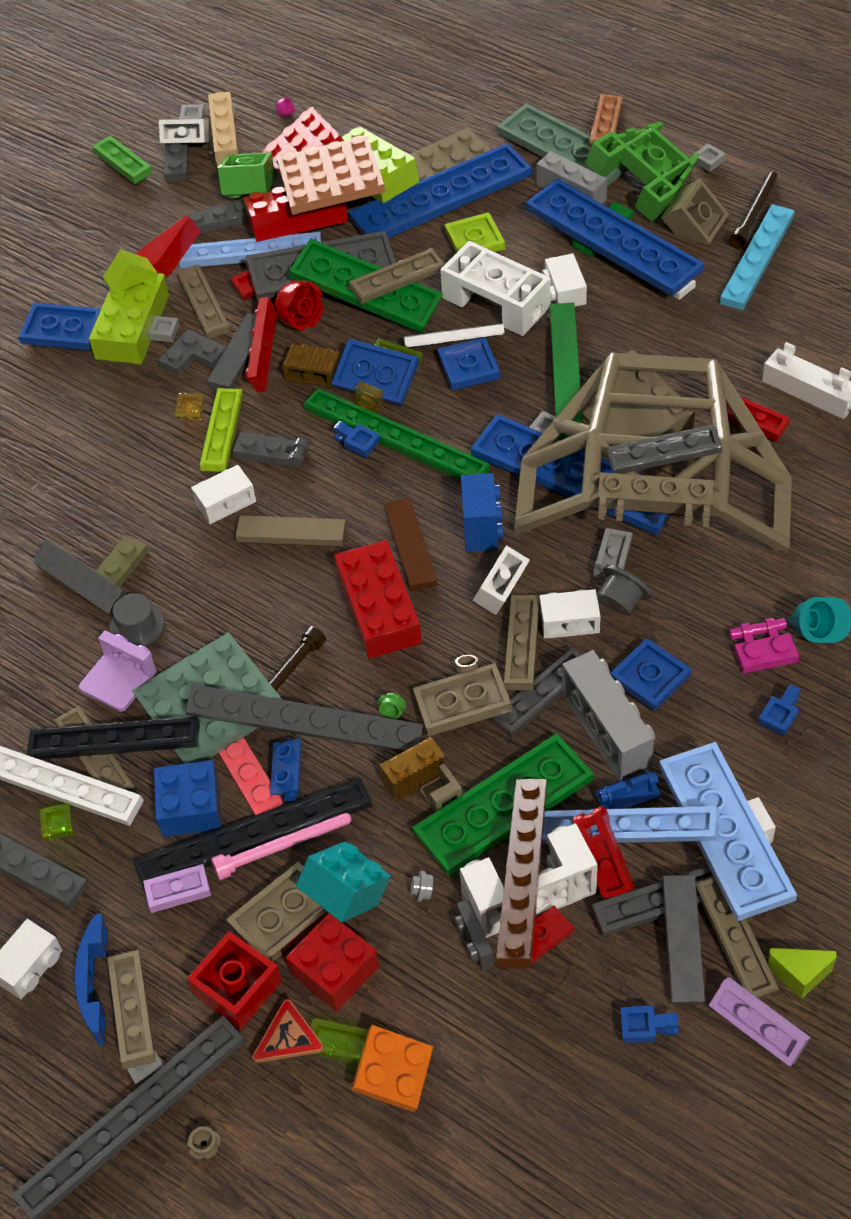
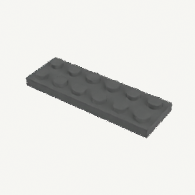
(271, 269)

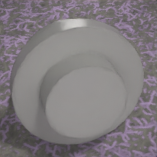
(422, 886)

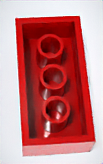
(271, 215)
(378, 599)

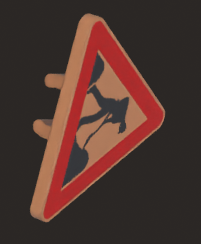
(287, 1036)

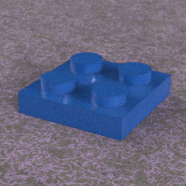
(468, 363)
(651, 674)

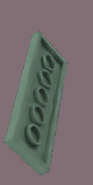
(544, 133)

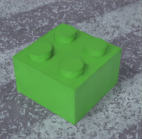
(246, 174)

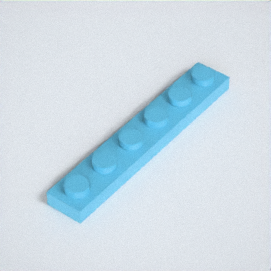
(757, 257)

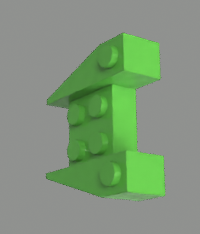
(650, 159)

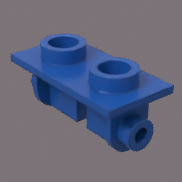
(286, 769)
(629, 792)

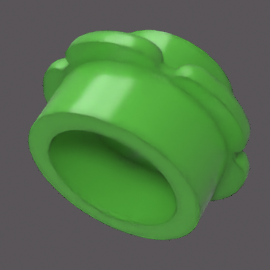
(391, 705)

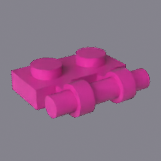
(766, 652)

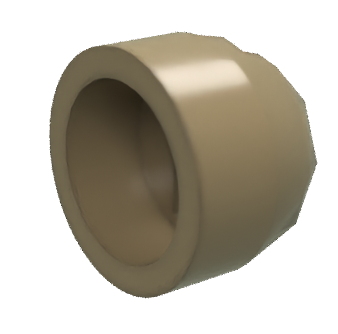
(466, 663)

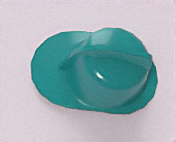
(822, 619)

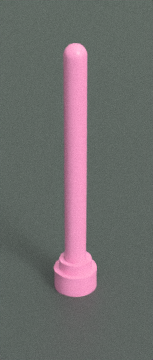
(226, 864)

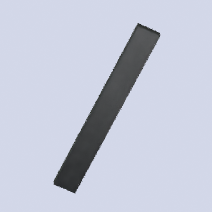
(255, 830)

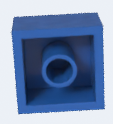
(481, 512)
(187, 798)

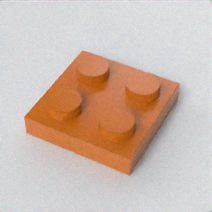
(392, 1068)

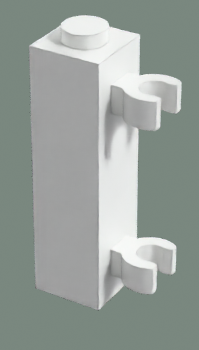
(809, 381)

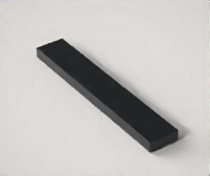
(114, 738)

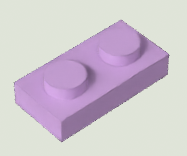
(177, 888)

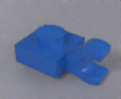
(358, 440)
(781, 714)
(641, 1024)

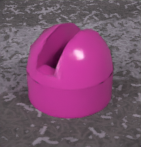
(285, 107)

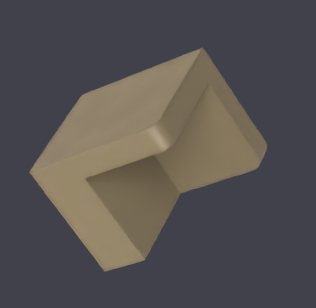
(441, 790)

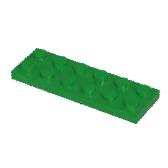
(334, 269)
(485, 812)

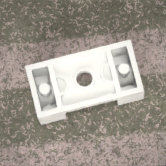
(519, 290)
(566, 881)

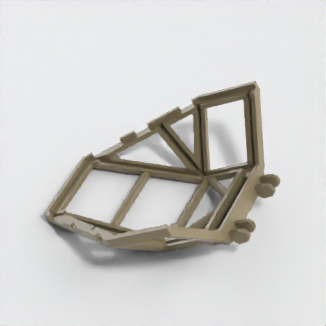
(656, 493)

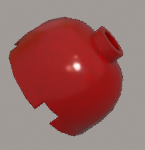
(299, 304)

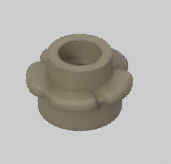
(197, 1137)

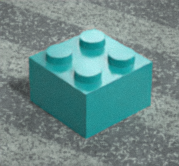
(343, 881)

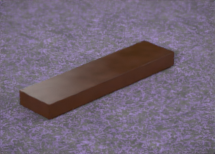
(410, 544)

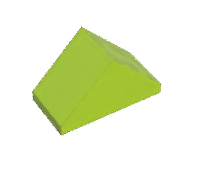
(128, 271)
(801, 968)

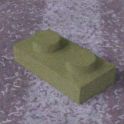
(122, 560)

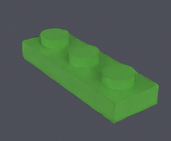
(122, 159)

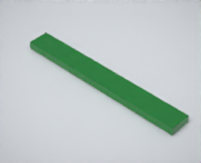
(565, 357)
(396, 435)

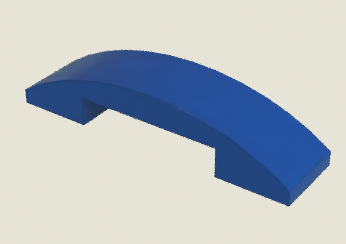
(92, 945)

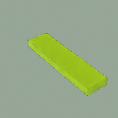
(221, 430)

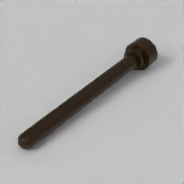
(741, 236)
(311, 640)

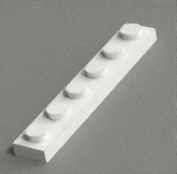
(69, 786)

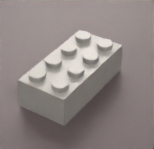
(607, 716)

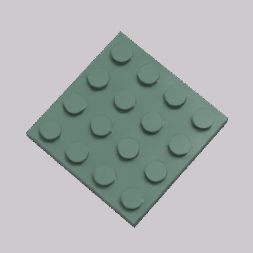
(218, 666)

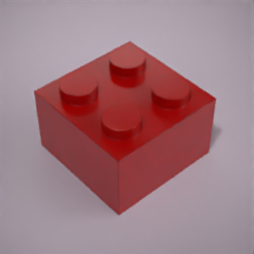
(332, 962)
(234, 980)

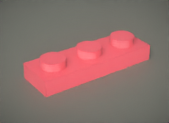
(249, 777)

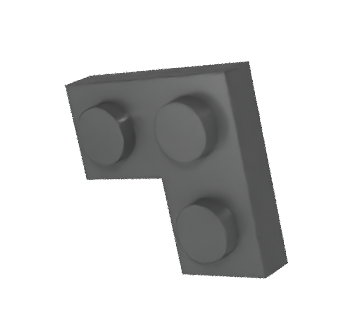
(191, 348)

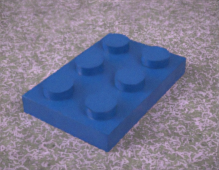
(59, 326)
(377, 367)

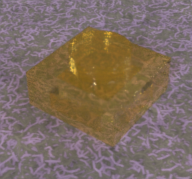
(369, 397)
(189, 406)

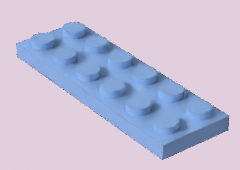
(742, 855)

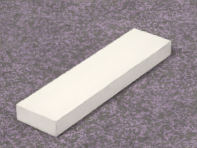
(453, 335)

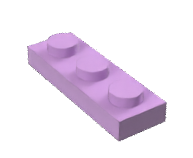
(759, 1021)

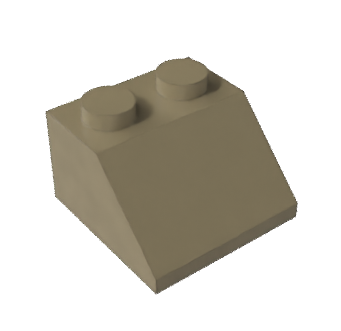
(695, 213)

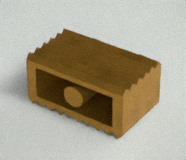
(311, 365)
(411, 769)

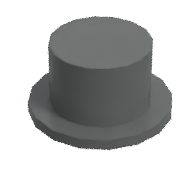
(622, 590)
(137, 620)

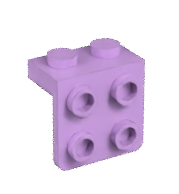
(118, 672)

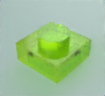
(56, 821)

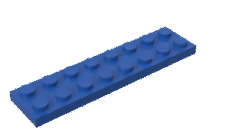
(442, 192)
(615, 237)
(508, 441)

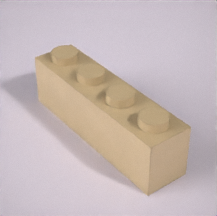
(223, 125)

